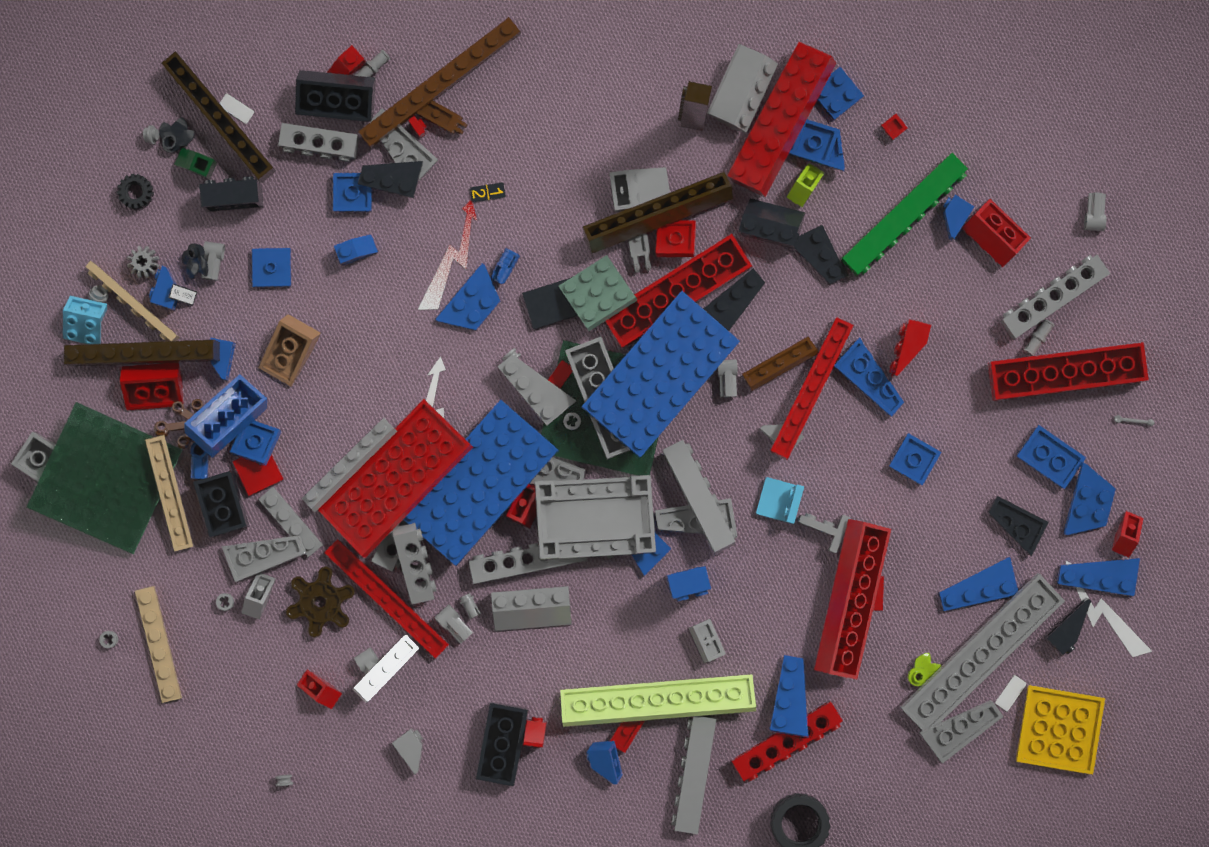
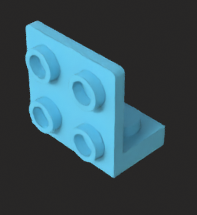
(83, 320)
(780, 500)

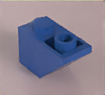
(160, 294)

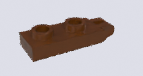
(442, 117)

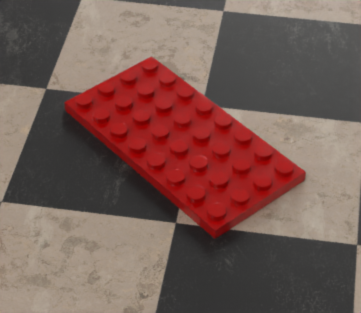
(395, 478)

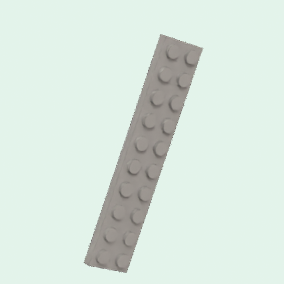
(982, 653)

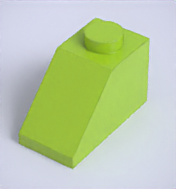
(805, 185)

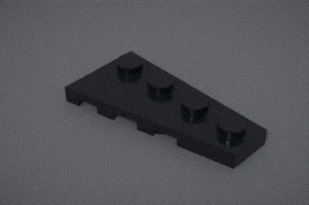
(733, 301)

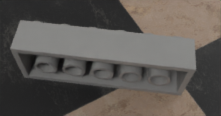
(591, 367)

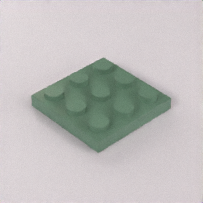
(597, 293)

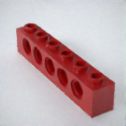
(742, 761)

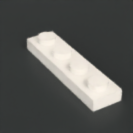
(385, 668)

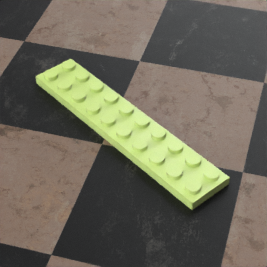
(658, 700)

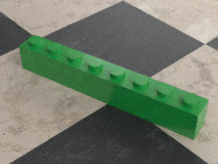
(904, 214)

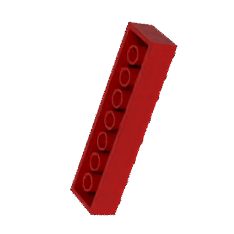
(782, 119)
(695, 278)
(1068, 371)
(852, 599)

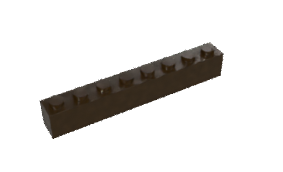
(694, 105)
(218, 117)
(657, 212)
(142, 353)

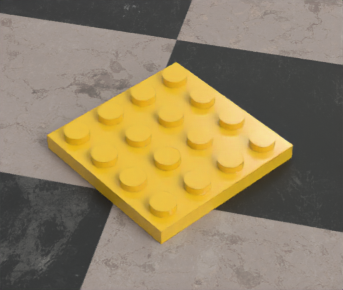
(1060, 729)

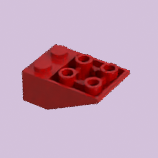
(913, 338)

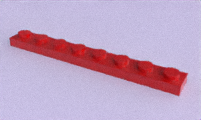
(811, 388)
(386, 598)

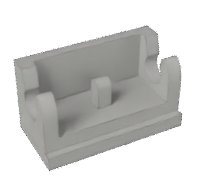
(707, 641)

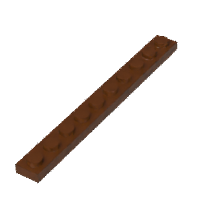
(439, 82)

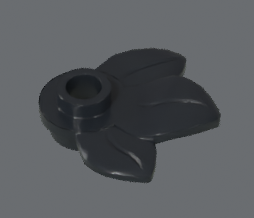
(176, 132)
(195, 261)

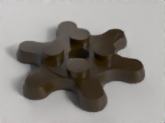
(319, 615)

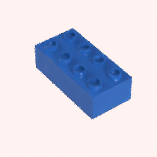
(225, 415)
(688, 582)

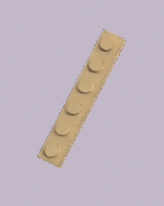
(137, 308)
(169, 492)
(158, 644)

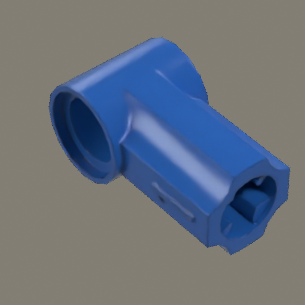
(199, 463)

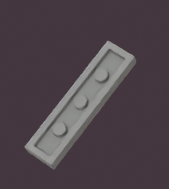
(290, 520)

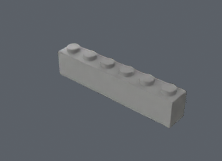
(699, 497)
(694, 775)

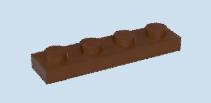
(780, 363)

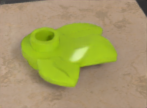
(924, 668)

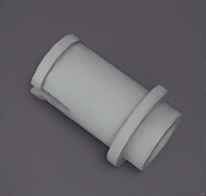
(469, 605)

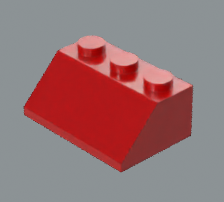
(996, 233)
(151, 385)

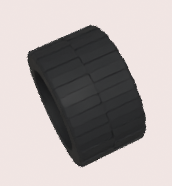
(805, 800)

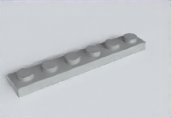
(349, 464)

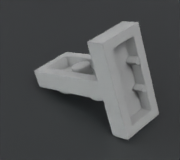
(828, 528)

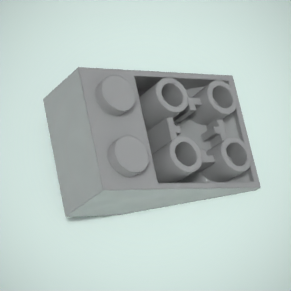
(637, 186)

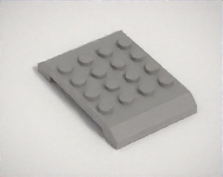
(595, 517)

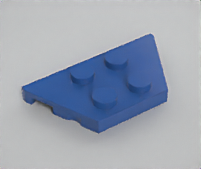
(819, 145)
(472, 302)
(1090, 502)

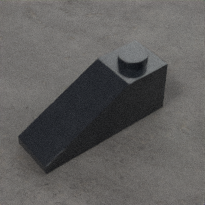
(1068, 630)

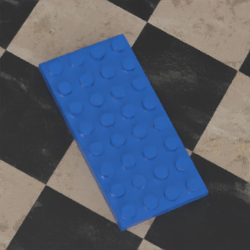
(660, 374)
(483, 483)

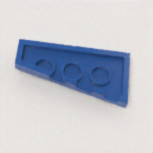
(866, 374)
(1105, 576)
(987, 585)
(790, 704)

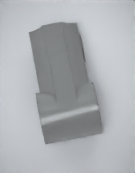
(1095, 218)
(214, 255)
(727, 372)
(451, 620)
(366, 660)

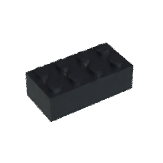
(335, 96)
(502, 743)

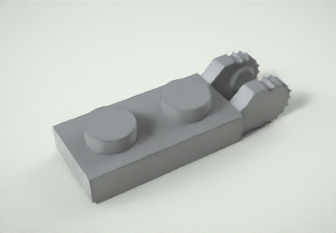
(638, 248)

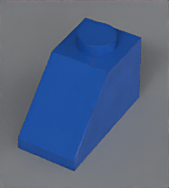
(955, 215)
(355, 249)
(226, 356)
(605, 760)

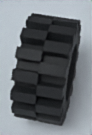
(124, 187)

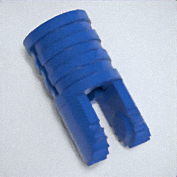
(504, 266)

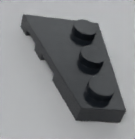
(392, 177)
(820, 254)
(1018, 523)

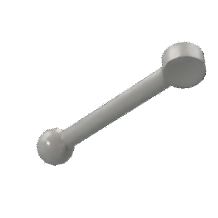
(1118, 418)

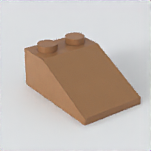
(289, 349)

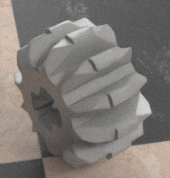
(138, 268)

